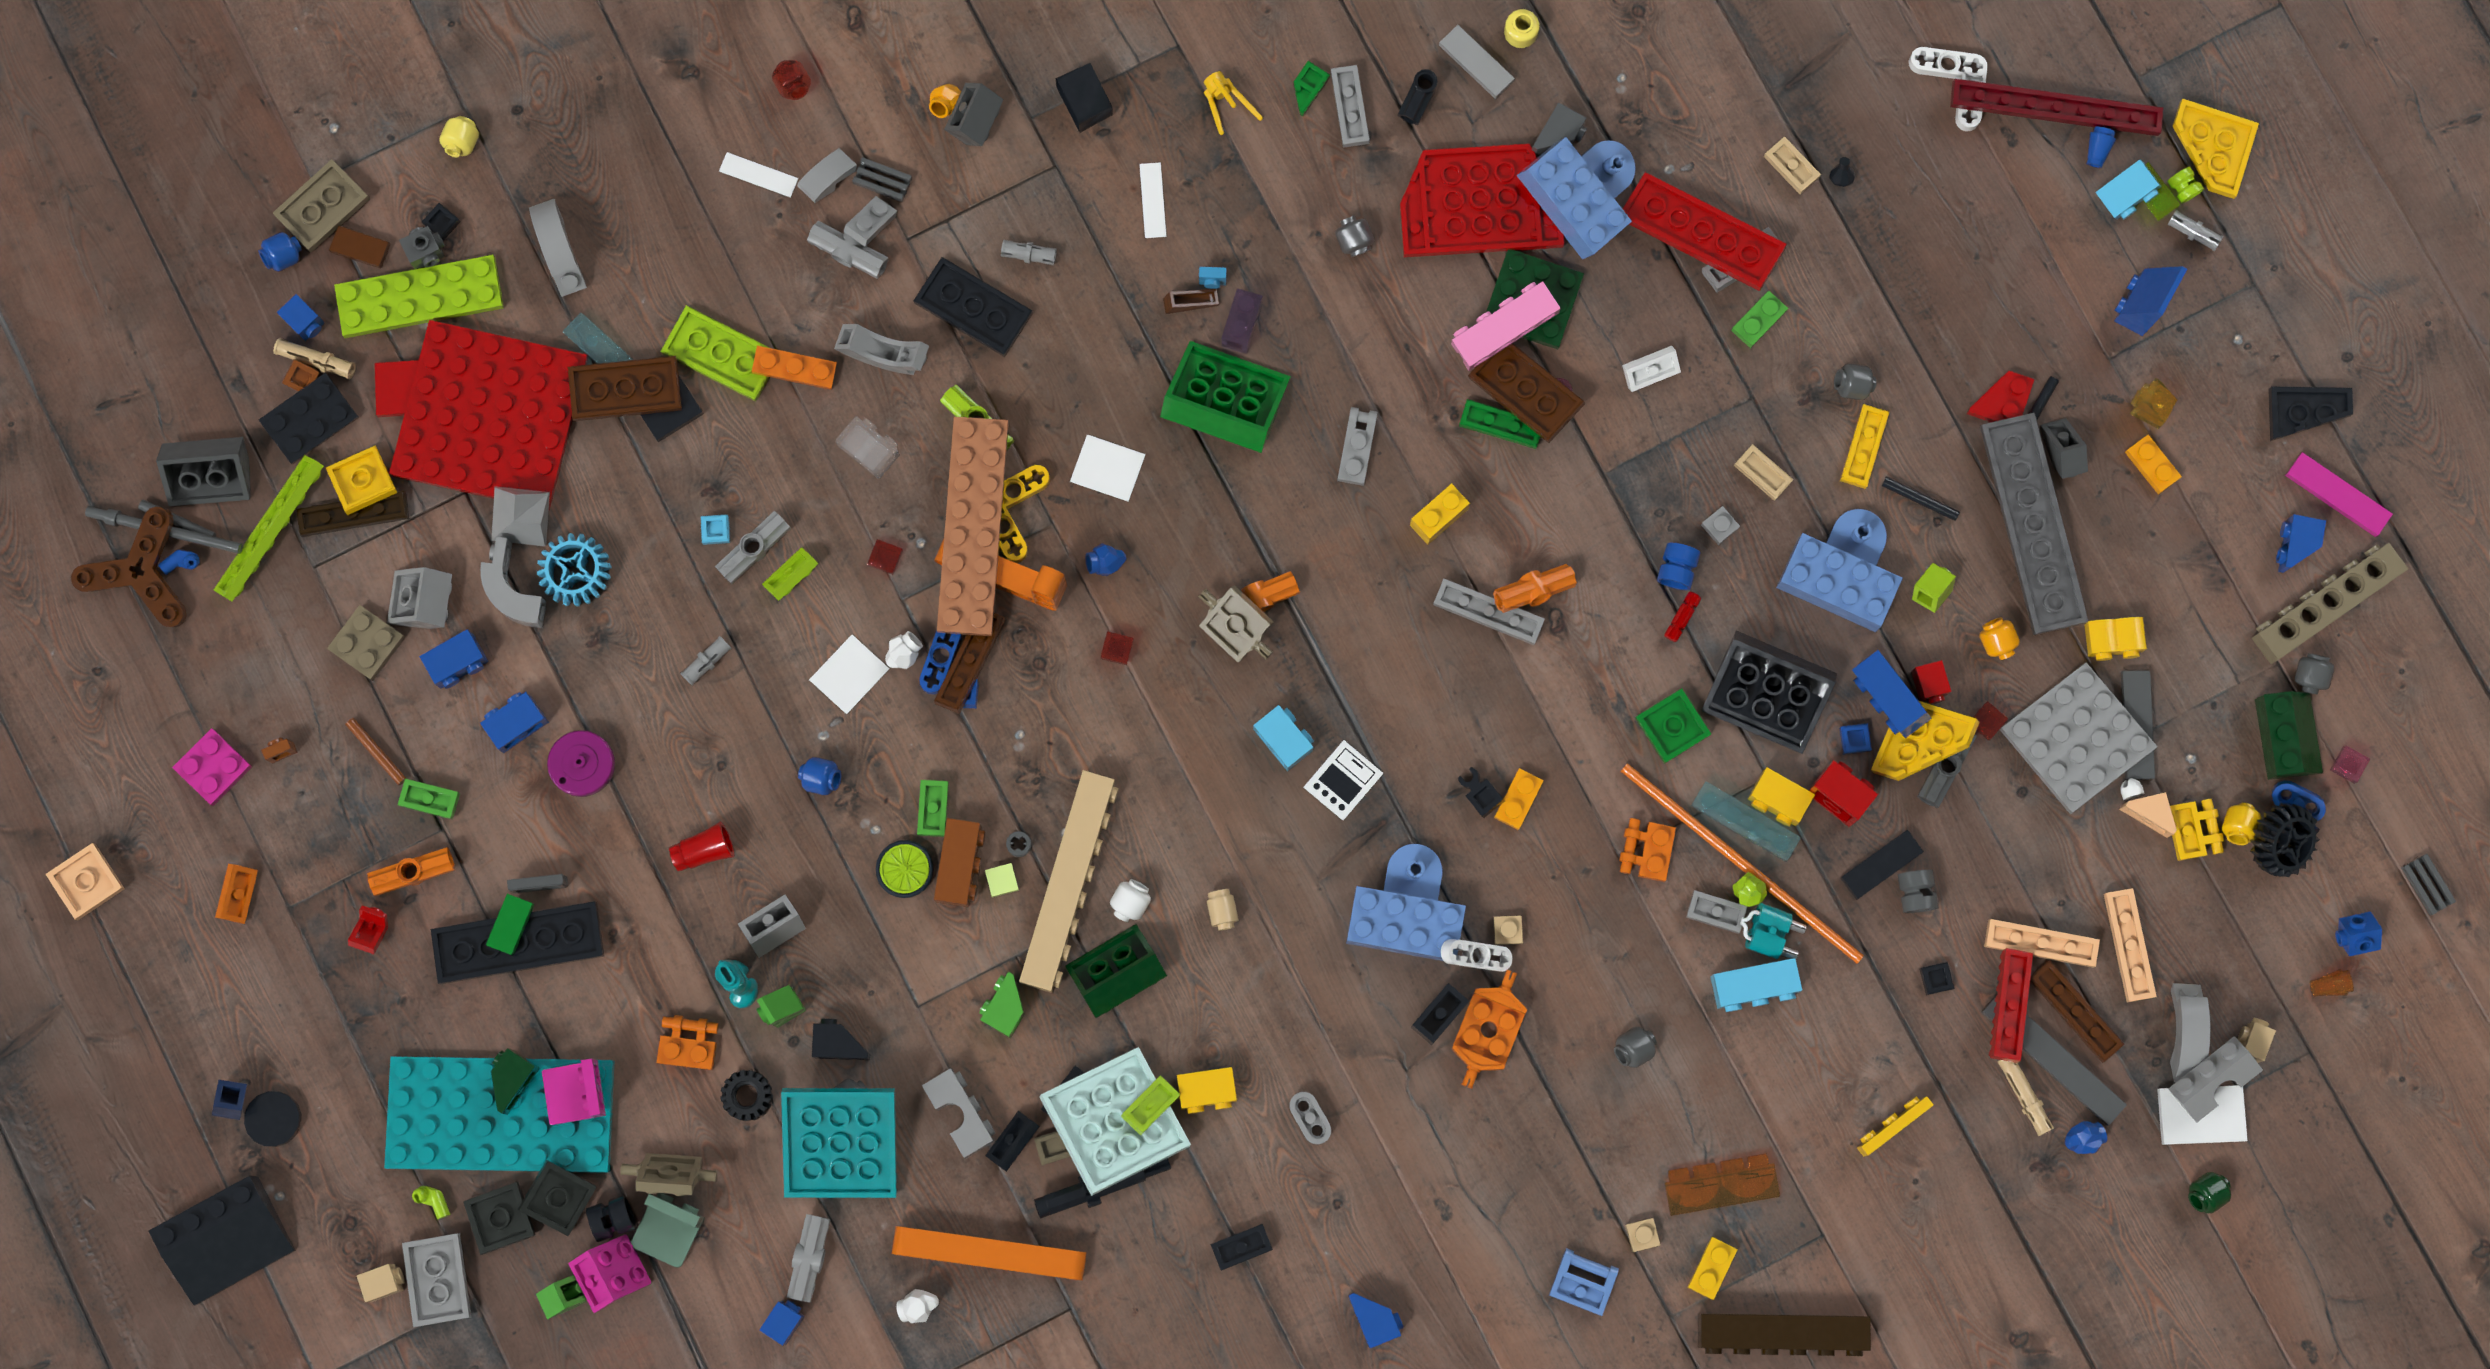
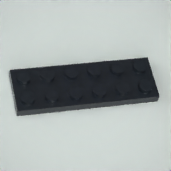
(548, 940)

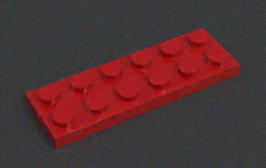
(1703, 231)

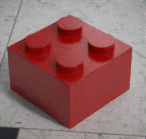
(1843, 792)

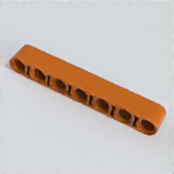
(989, 1253)

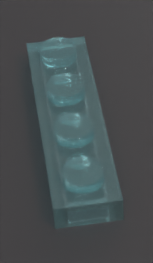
(1745, 821)

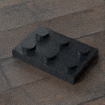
(308, 418)

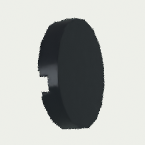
(272, 1118)

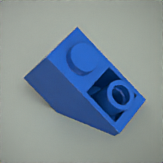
(2300, 539)

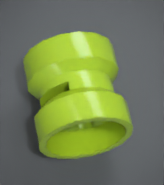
(2185, 185)

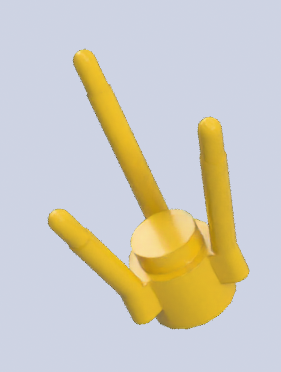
(1220, 87)

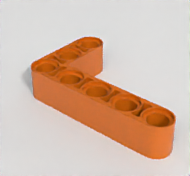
(1040, 587)

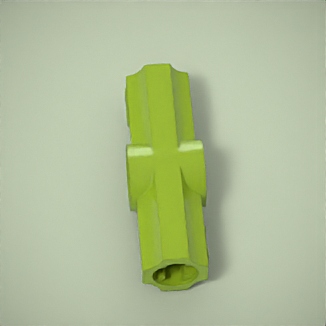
(963, 406)

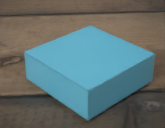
(715, 529)

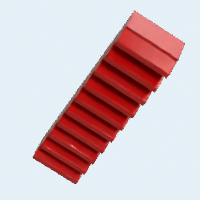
(2011, 1005)

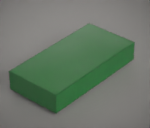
(510, 924)

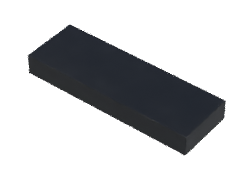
(1882, 864)

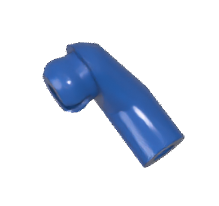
(181, 559)

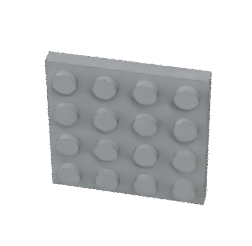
(2078, 738)

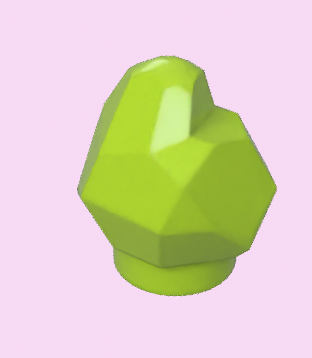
(1750, 890)

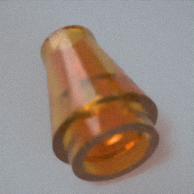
(2333, 984)

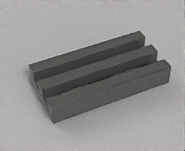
(861, 171)
(2436, 877)
(537, 883)

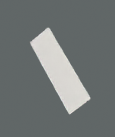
(758, 174)
(1152, 200)

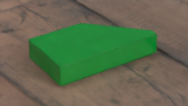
(1308, 85)

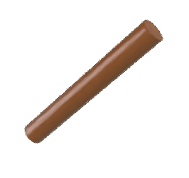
(376, 751)

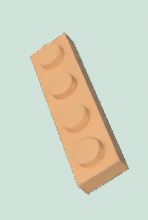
(2042, 943)
(2129, 945)

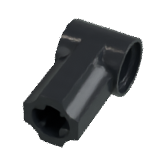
(1418, 98)

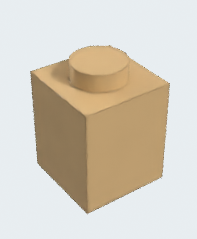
(381, 1282)

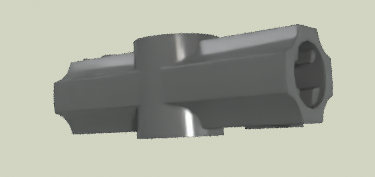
(1939, 781)

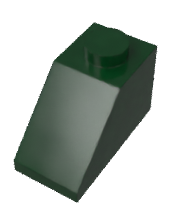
(510, 1078)

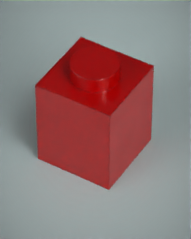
(1931, 682)

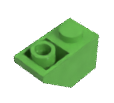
(780, 1006)
(1005, 1008)

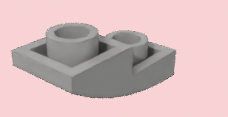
(826, 174)

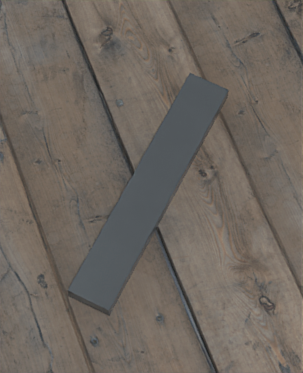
(2067, 1070)

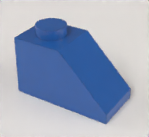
(1375, 1320)

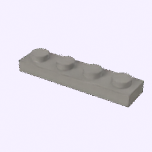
(1484, 611)

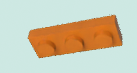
(794, 367)

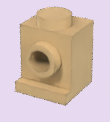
(2257, 1038)

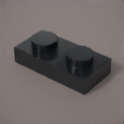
(1012, 1141)
(1241, 1247)

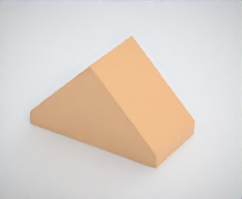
(2153, 812)

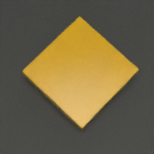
(361, 480)

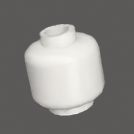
(1130, 900)

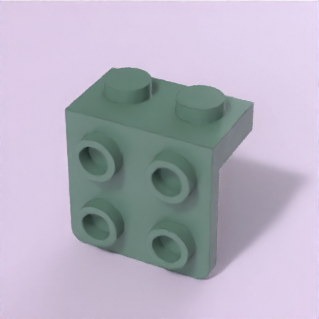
(667, 1229)

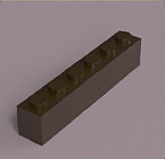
(1786, 1332)

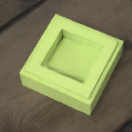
(1001, 880)

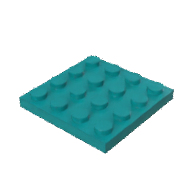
(839, 1142)

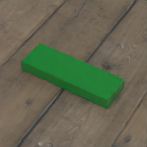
(1497, 423)

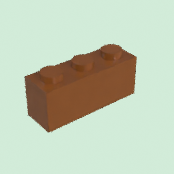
(959, 863)

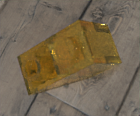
(2153, 403)

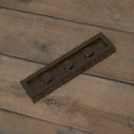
(332, 517)

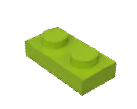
(790, 574)
(1150, 1105)

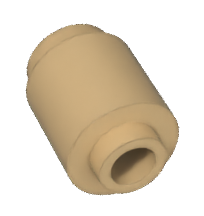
(1222, 909)

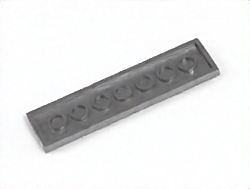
(2034, 524)

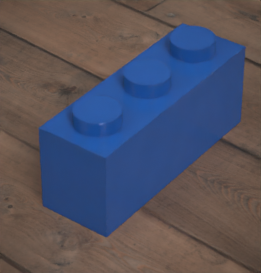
(1890, 695)

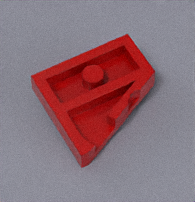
(2004, 399)

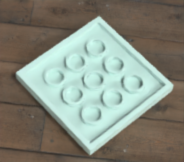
(1095, 1134)

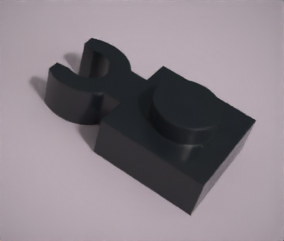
(1482, 795)

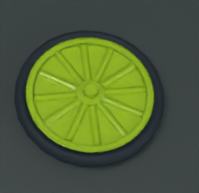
(904, 869)

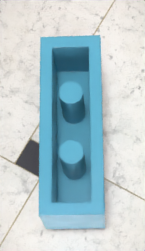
(1756, 985)

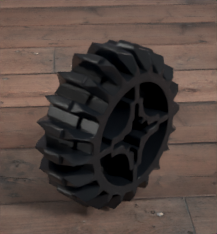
(2290, 842)

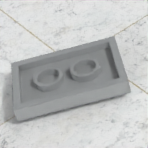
(436, 1280)

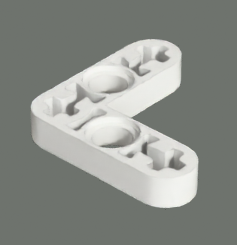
(1965, 74)

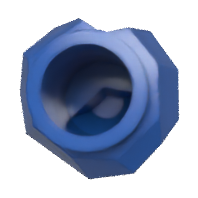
(1104, 560)
(2086, 1137)

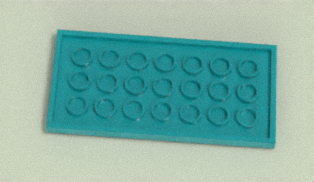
(448, 1119)

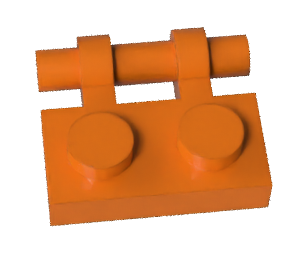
(1656, 850)
(684, 1051)

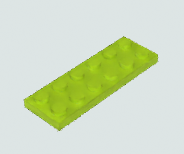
(418, 296)

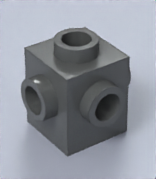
(423, 247)

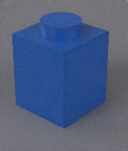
(301, 318)
(782, 1322)

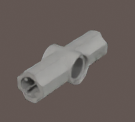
(847, 250)
(766, 534)
(808, 1258)

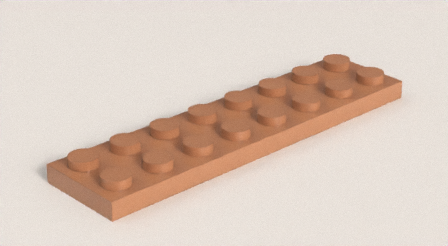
(972, 526)

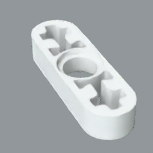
(1467, 959)

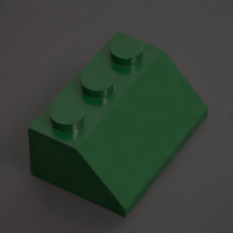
(2288, 735)
(1116, 971)

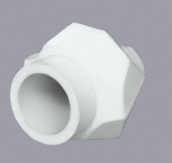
(903, 651)
(916, 1306)

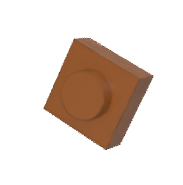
(299, 375)
(278, 750)

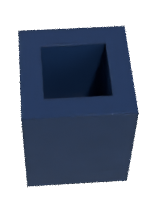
(229, 1099)

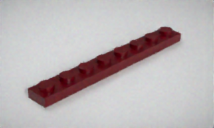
(2056, 107)

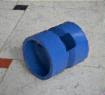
(1679, 562)

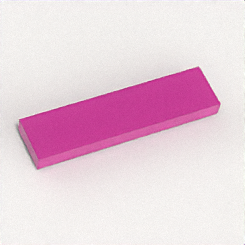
(2339, 494)

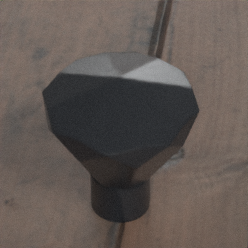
(1842, 174)

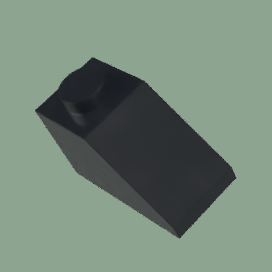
(836, 1042)

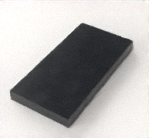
(973, 306)

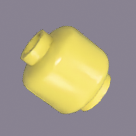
(1521, 28)
(459, 136)

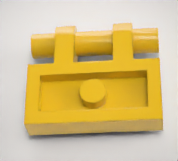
(2188, 837)

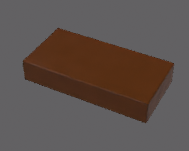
(359, 247)

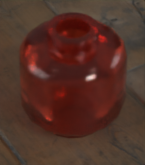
(791, 79)

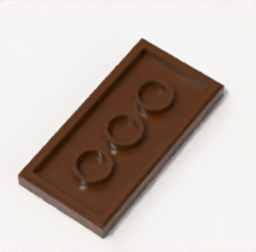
(624, 388)
(1527, 391)

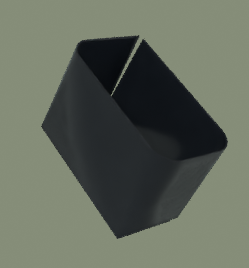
(1084, 97)

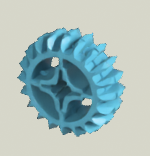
(568, 580)

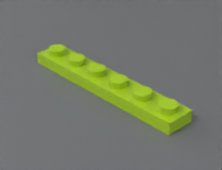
(267, 529)

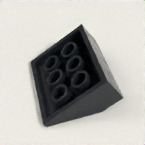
(1769, 692)
(222, 1239)

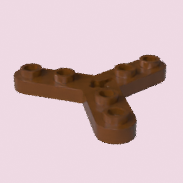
(151, 586)

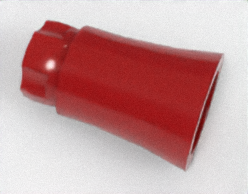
(702, 848)

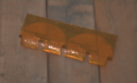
(1722, 1189)

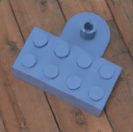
(1581, 191)
(1844, 570)
(1407, 911)

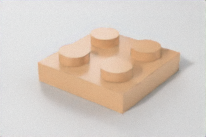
(85, 881)

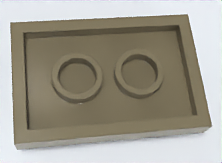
(321, 205)

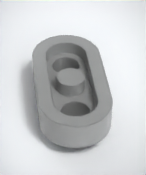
(1310, 1118)

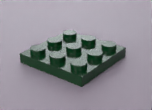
(1563, 283)

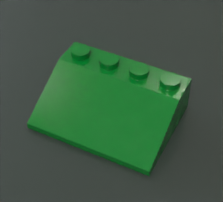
(1224, 396)

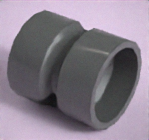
(1918, 891)

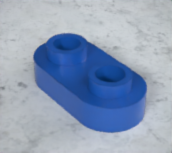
(2299, 796)

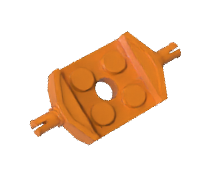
(1502, 1010)

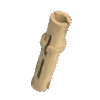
(324, 361)
(2027, 1097)

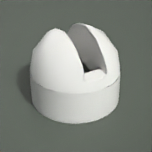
(2131, 789)

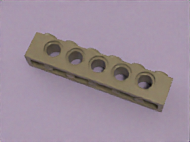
(2387, 567)

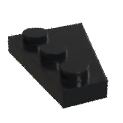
(2306, 408)

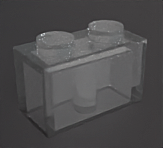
(868, 447)

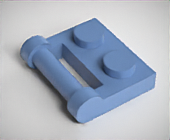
(1580, 1291)

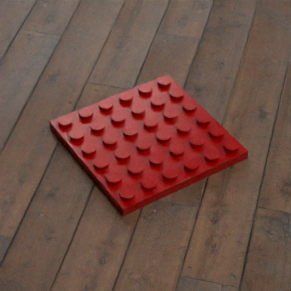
(486, 413)

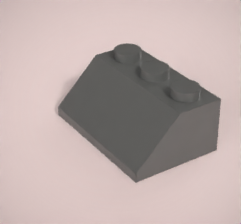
(205, 471)

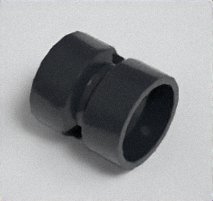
(620, 1215)

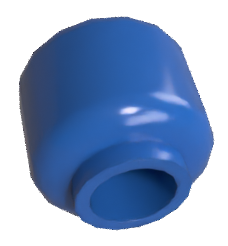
(280, 251)
(819, 776)

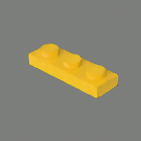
(1893, 1125)

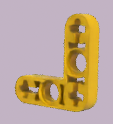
(1009, 502)

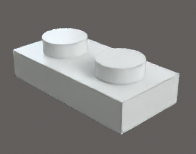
(1651, 368)

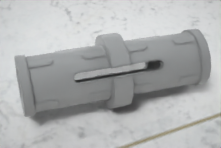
(2195, 230)
(1028, 252)
(705, 660)

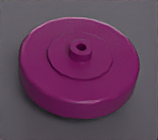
(581, 763)

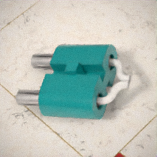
(1769, 931)

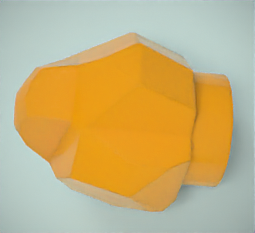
(943, 100)

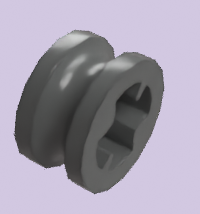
(1019, 835)

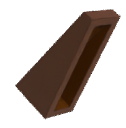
(1190, 300)

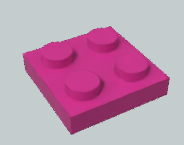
(212, 767)

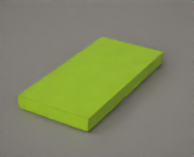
(715, 352)

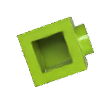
(1933, 587)

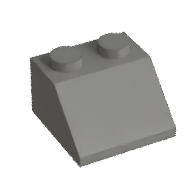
(419, 598)

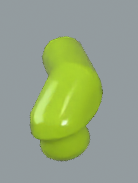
(432, 1197)

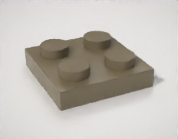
(366, 642)

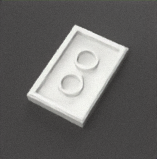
(2222, 1124)

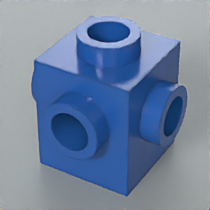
(2359, 934)

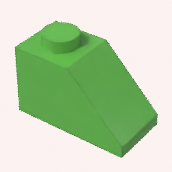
(561, 1297)

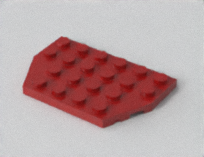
(1473, 204)

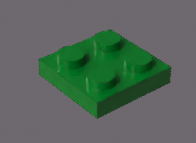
(1673, 726)

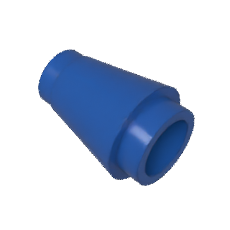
(2100, 145)

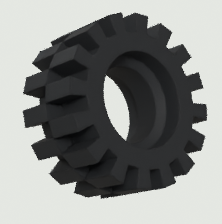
(730, 1090)

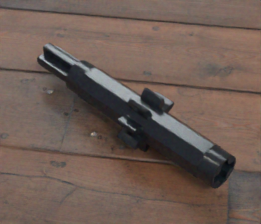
(1079, 1194)

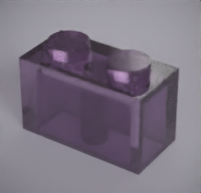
(1242, 321)

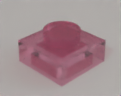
(2350, 764)

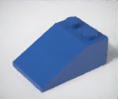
(2148, 297)

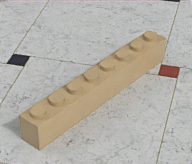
(1067, 882)

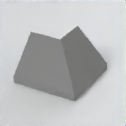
(520, 516)

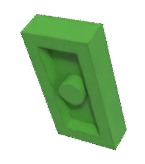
(1759, 319)
(428, 799)
(932, 808)

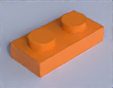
(236, 893)

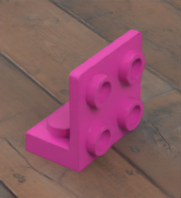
(573, 1092)
(609, 1272)

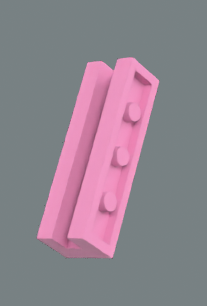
(1505, 325)

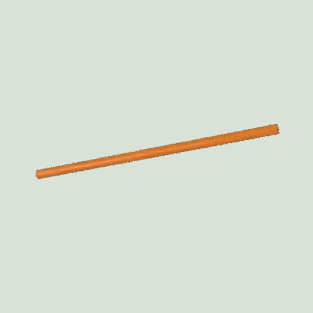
(1742, 863)

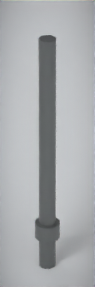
(116, 518)

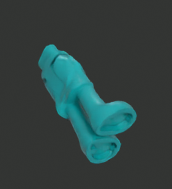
(733, 978)

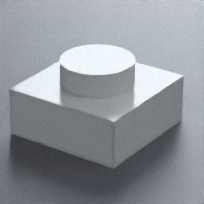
(1720, 525)

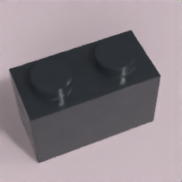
(1439, 1014)

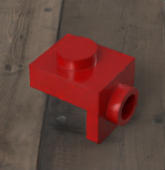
(369, 929)

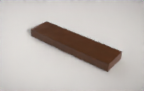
(967, 668)
(2076, 1011)

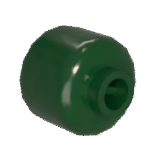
(2209, 1192)

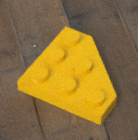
(2216, 144)
(1931, 743)

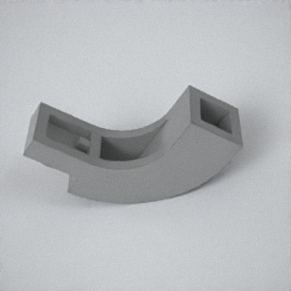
(556, 247)
(881, 351)
(518, 607)
(2192, 1028)

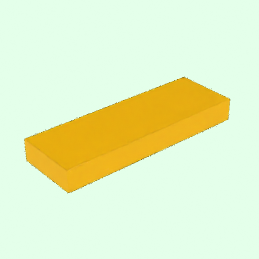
(1864, 446)

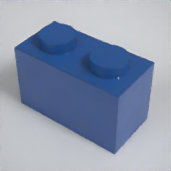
(454, 659)
(513, 721)

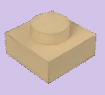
(1508, 930)
(1642, 1235)

